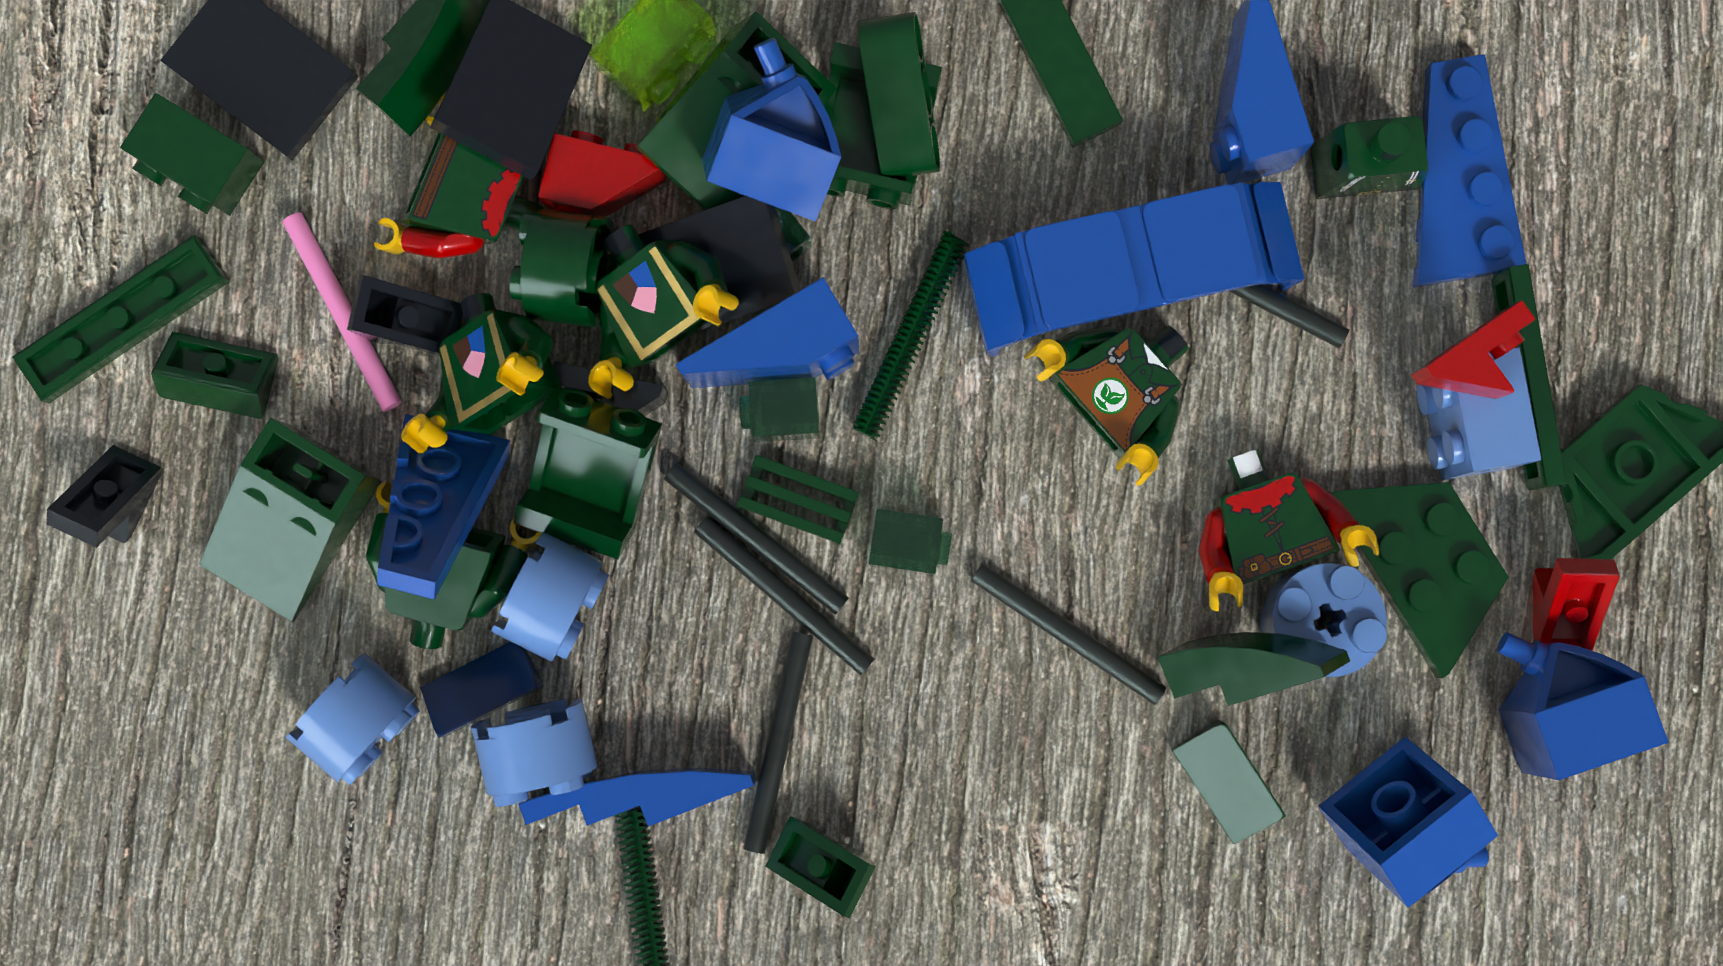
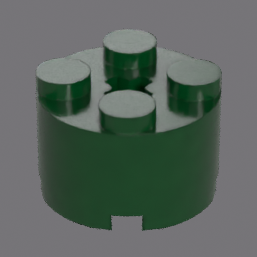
(562, 266)

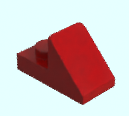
(1468, 366)
(1572, 600)

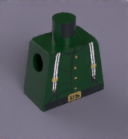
(1375, 160)

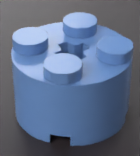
(549, 597)
(1350, 598)
(351, 718)
(535, 750)

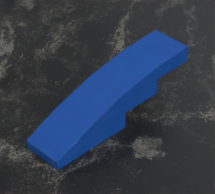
(657, 792)

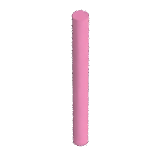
(340, 310)

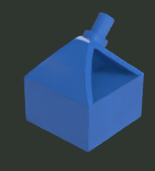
(775, 140)
(1575, 709)
(1410, 822)

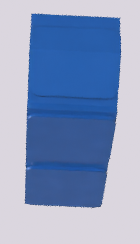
(1132, 261)

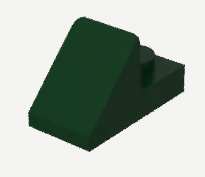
(821, 866)

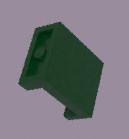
(853, 126)
(589, 472)

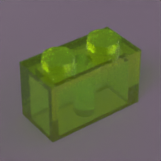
(653, 47)

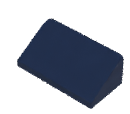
(480, 688)

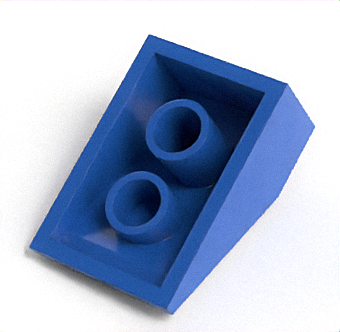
(1259, 110)
(789, 341)

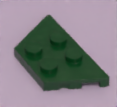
(1634, 468)
(1428, 565)

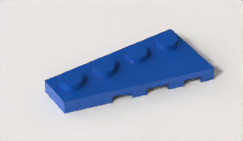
(1467, 197)
(435, 508)

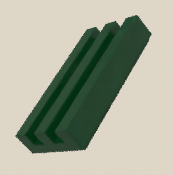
(841, 515)

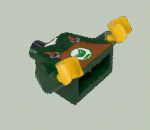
(1119, 387)

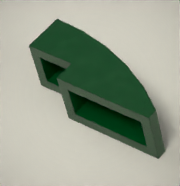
(422, 59)
(1248, 664)

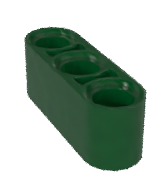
(899, 95)

